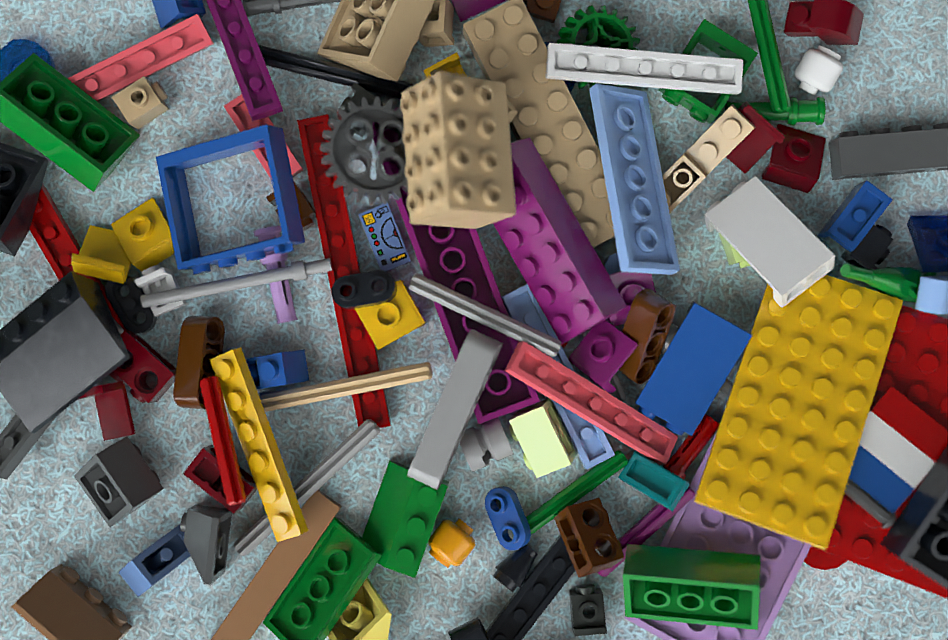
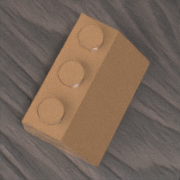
(69, 610)

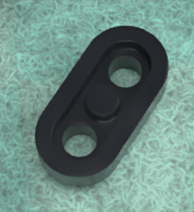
(363, 289)
(130, 306)

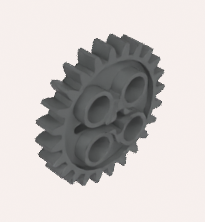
(344, 148)

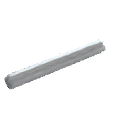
(484, 315)

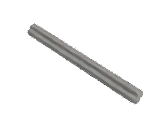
(312, 482)

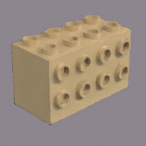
(457, 152)

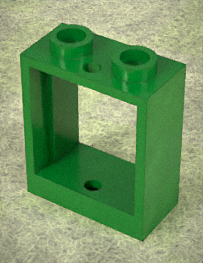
(722, 45)

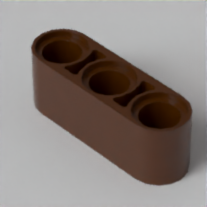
(648, 327)
(199, 342)

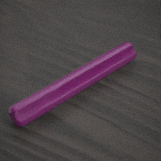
(648, 526)

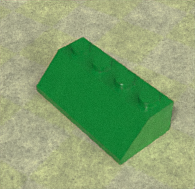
(63, 122)
(692, 586)

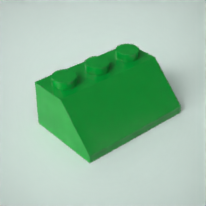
(403, 519)

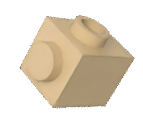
(141, 102)

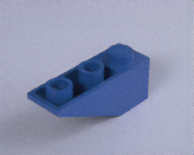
(278, 369)

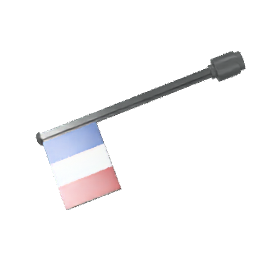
(893, 452)

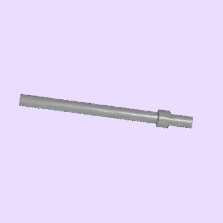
(298, 270)

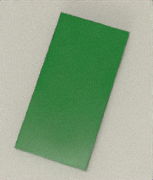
(323, 585)

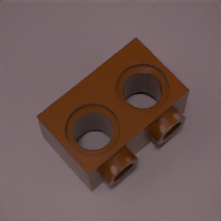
(583, 538)

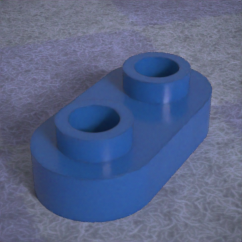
(508, 517)

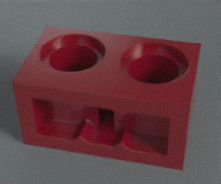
(145, 360)
(206, 474)

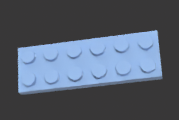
(634, 180)

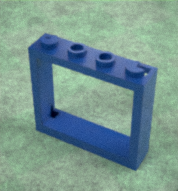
(179, 208)

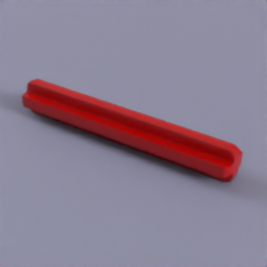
(222, 440)

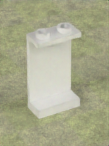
(770, 239)

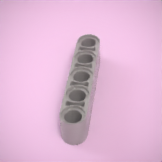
(454, 409)

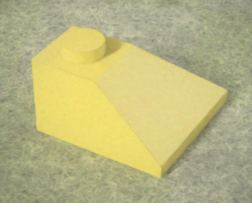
(364, 617)

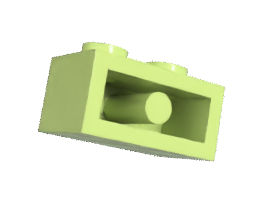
(542, 438)

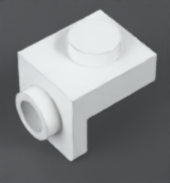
(157, 280)

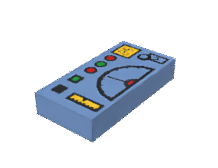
(384, 237)

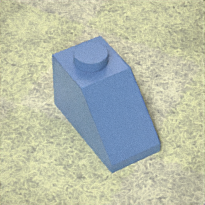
(155, 561)

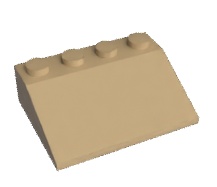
(375, 35)

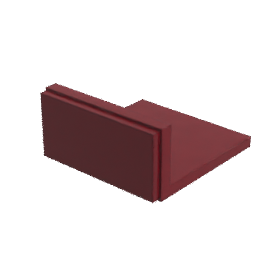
(757, 142)
(796, 160)
(112, 409)

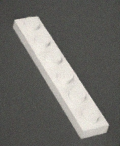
(644, 68)

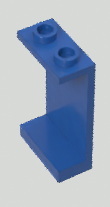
(692, 370)

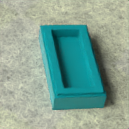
(654, 481)

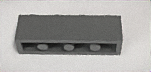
(888, 152)

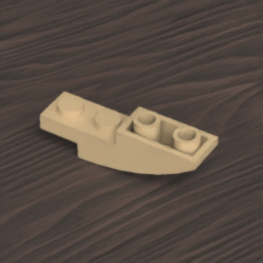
(705, 155)

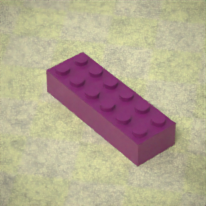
(555, 250)

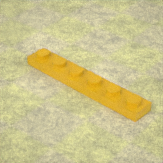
(259, 445)

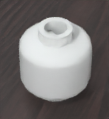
(818, 70)

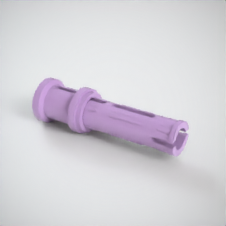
(280, 290)

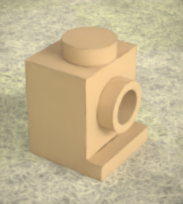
(438, 25)

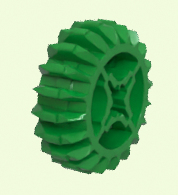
(596, 24)

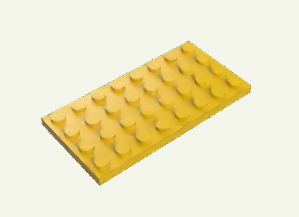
(799, 409)

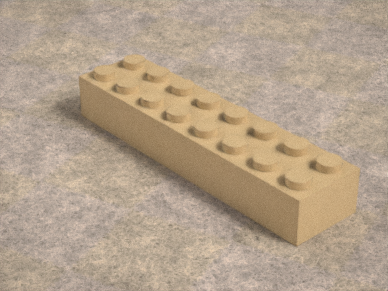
(515, 54)

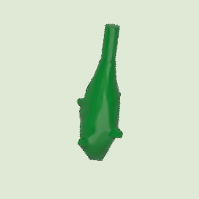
(892, 281)

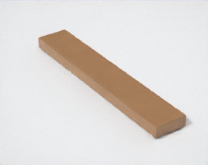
(277, 571)

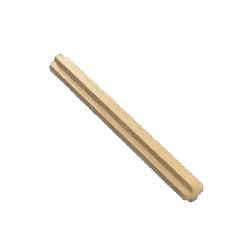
(347, 386)

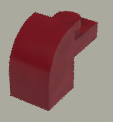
(831, 20)

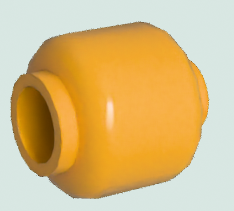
(451, 542)

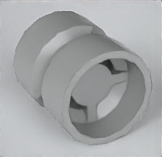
(485, 444)

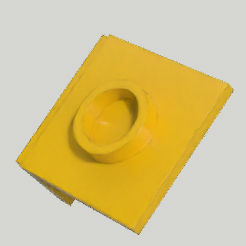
(144, 235)
(102, 256)
(392, 319)

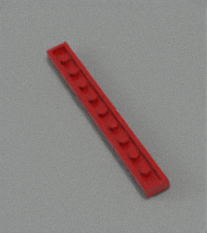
(340, 247)

